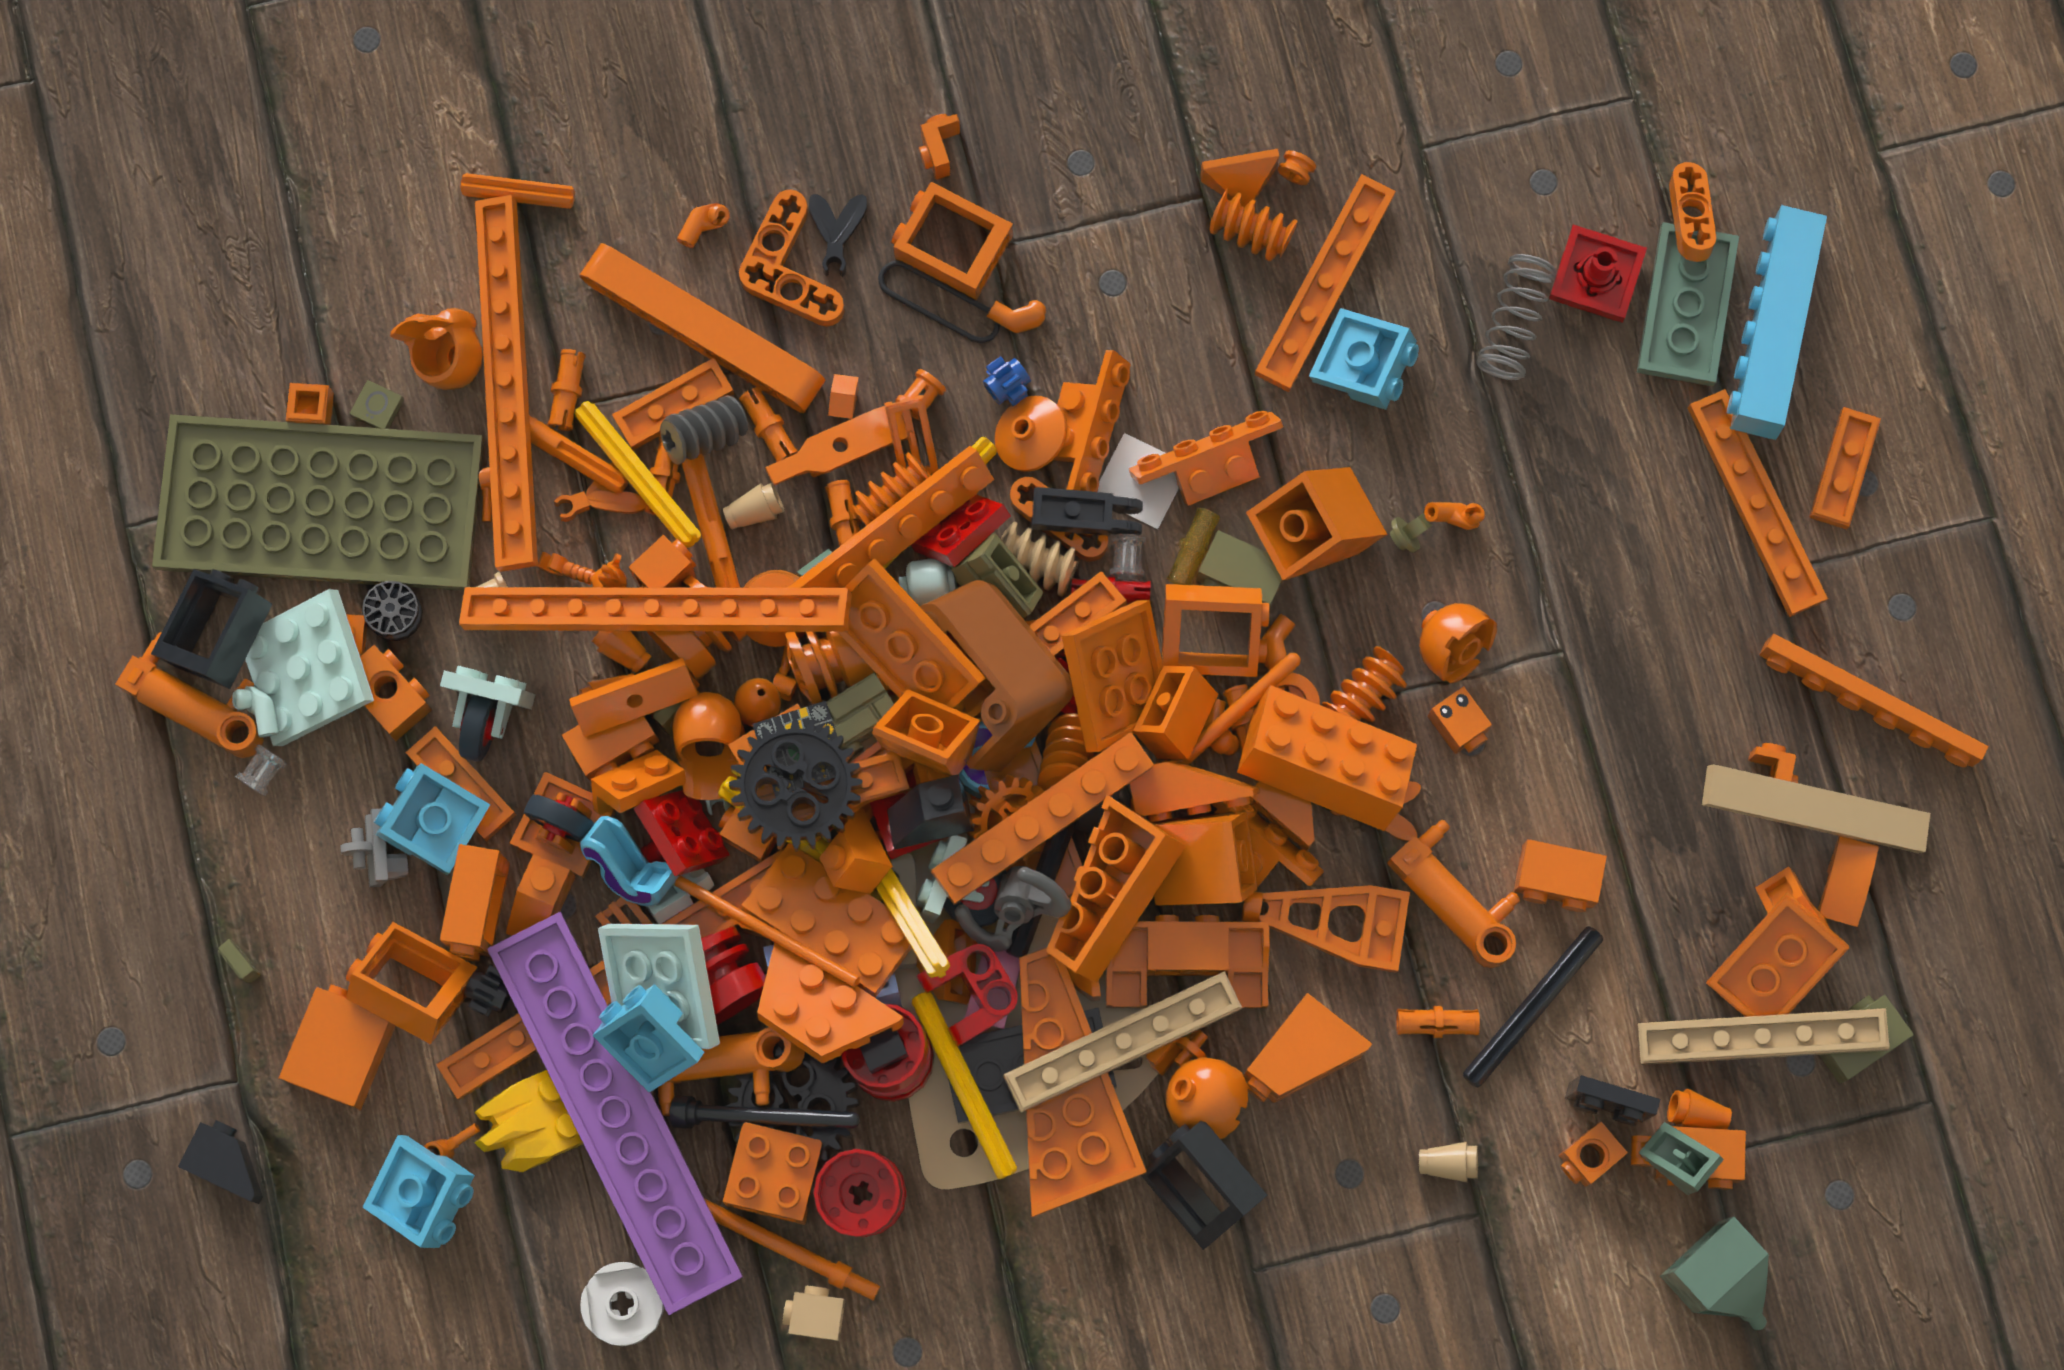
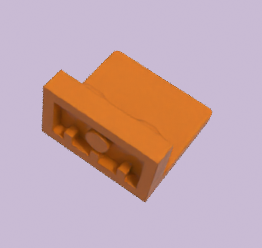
(772, 1173)

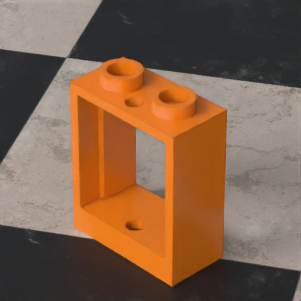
(987, 258)
(1215, 599)
(474, 901)
(421, 957)

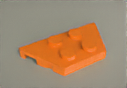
(818, 1008)

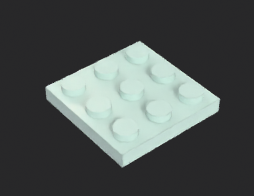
(309, 666)
(672, 961)

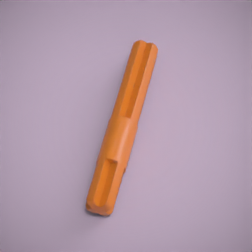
(576, 456)
(710, 523)

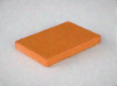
(1778, 961)

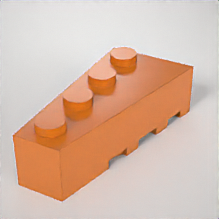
(1112, 888)

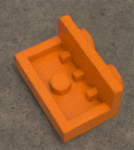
(635, 782)

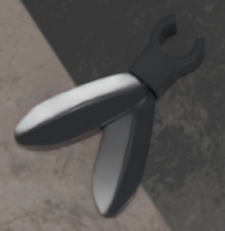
(836, 232)

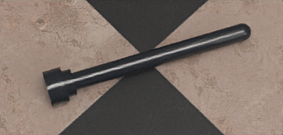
(687, 1112)

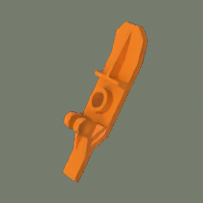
(817, 456)

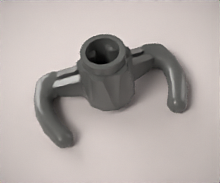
(1020, 897)

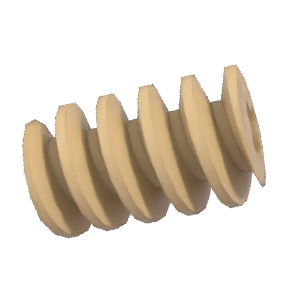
(1041, 560)

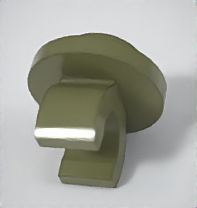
(1406, 534)

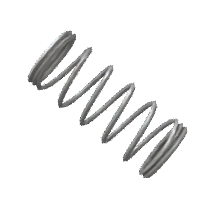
(1530, 274)

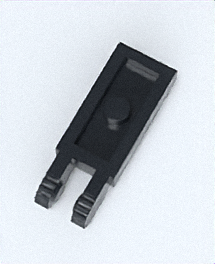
(1083, 512)

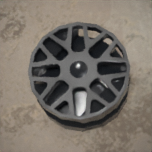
(392, 611)

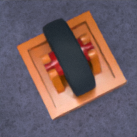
(557, 822)

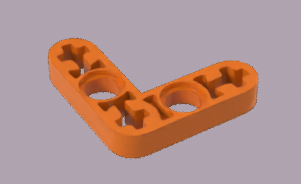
(773, 263)

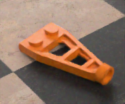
(1382, 924)

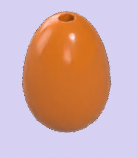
(757, 700)

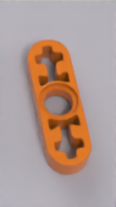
(1685, 224)
(1077, 542)

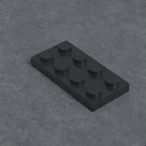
(998, 1053)

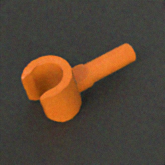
(484, 480)
(784, 683)
(447, 1146)

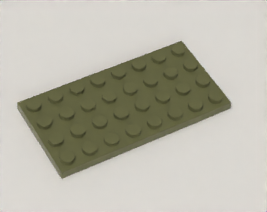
(318, 502)

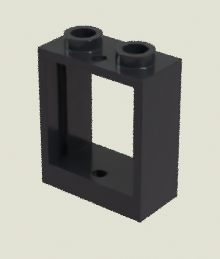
(191, 616)
(1185, 1196)

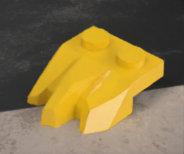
(528, 1124)

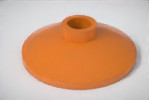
(1040, 442)

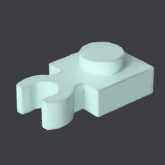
(676, 899)

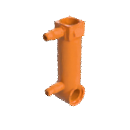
(188, 704)
(1451, 900)
(736, 1056)

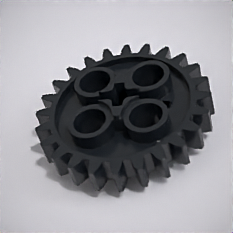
(776, 815)
(823, 1086)

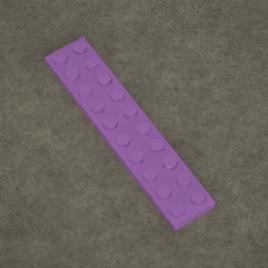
(615, 1116)

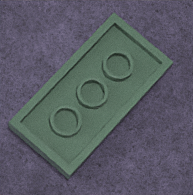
(1687, 310)

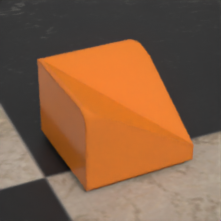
(309, 404)

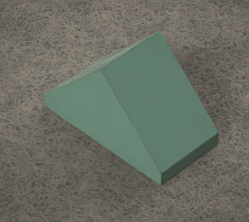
(1680, 1158)

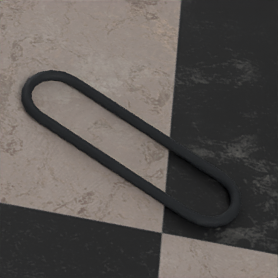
(929, 314)

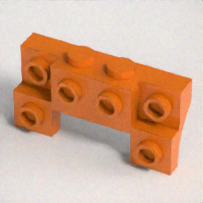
(1190, 949)

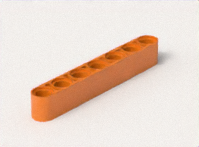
(702, 328)

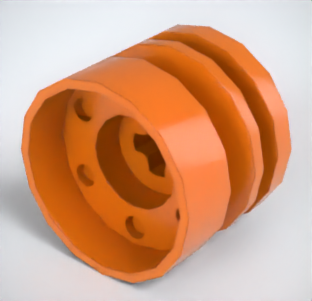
(694, 644)
(824, 664)

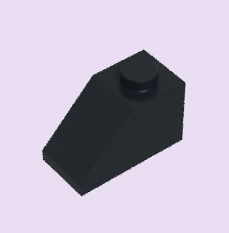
(930, 813)
(222, 1160)

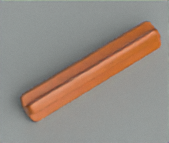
(522, 190)

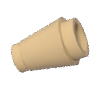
(754, 507)
(1450, 1161)

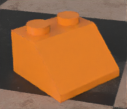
(928, 733)

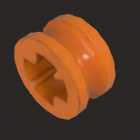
(1296, 167)

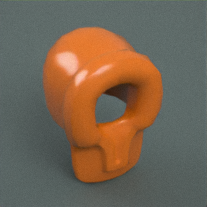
(442, 347)
(705, 719)

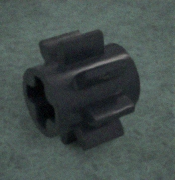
(487, 992)

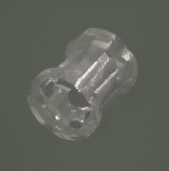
(1127, 557)
(261, 770)

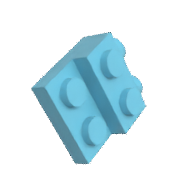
(1365, 358)
(430, 817)
(646, 1037)
(419, 1193)

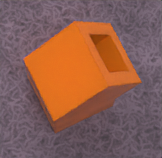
(843, 396)

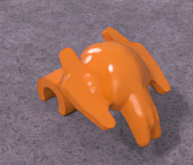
(606, 577)

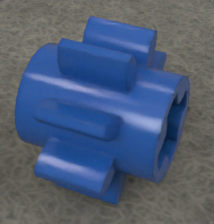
(1006, 381)

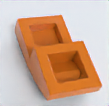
(1848, 880)

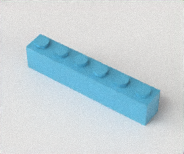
(1777, 322)

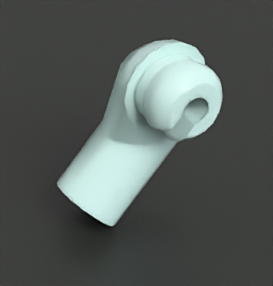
(259, 705)

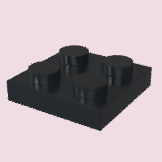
(1597, 1095)

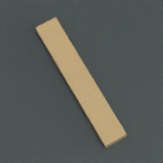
(1816, 809)
(1764, 1036)
(1122, 1042)

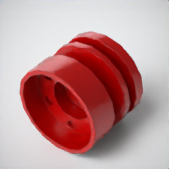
(730, 986)
(903, 1077)
(839, 1205)

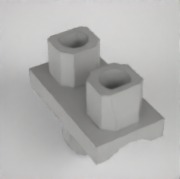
(380, 864)

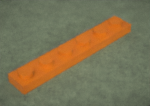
(1325, 283)
(1758, 505)
(902, 522)
(1885, 708)
(1042, 818)

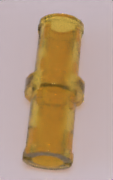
(1193, 547)

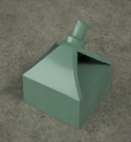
(1723, 1274)

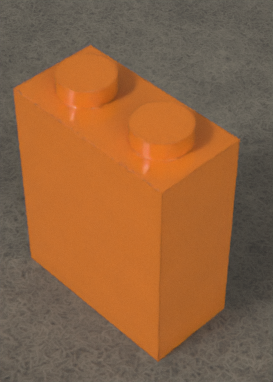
(337, 1048)

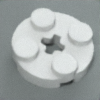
(604, 1289)

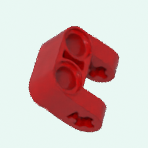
(979, 986)

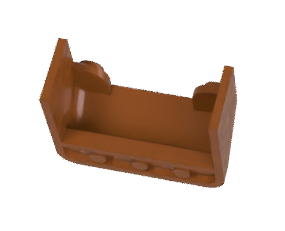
(1025, 674)

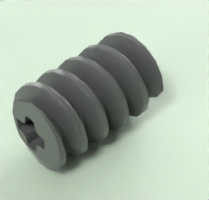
(703, 429)

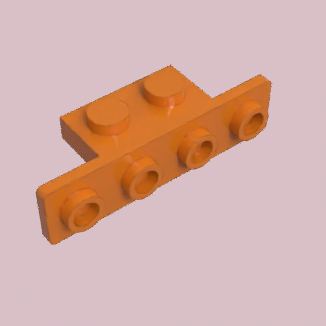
(1090, 421)
(1211, 463)
(1271, 847)

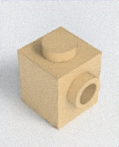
(814, 1314)

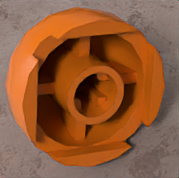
(1454, 639)
(1208, 1093)

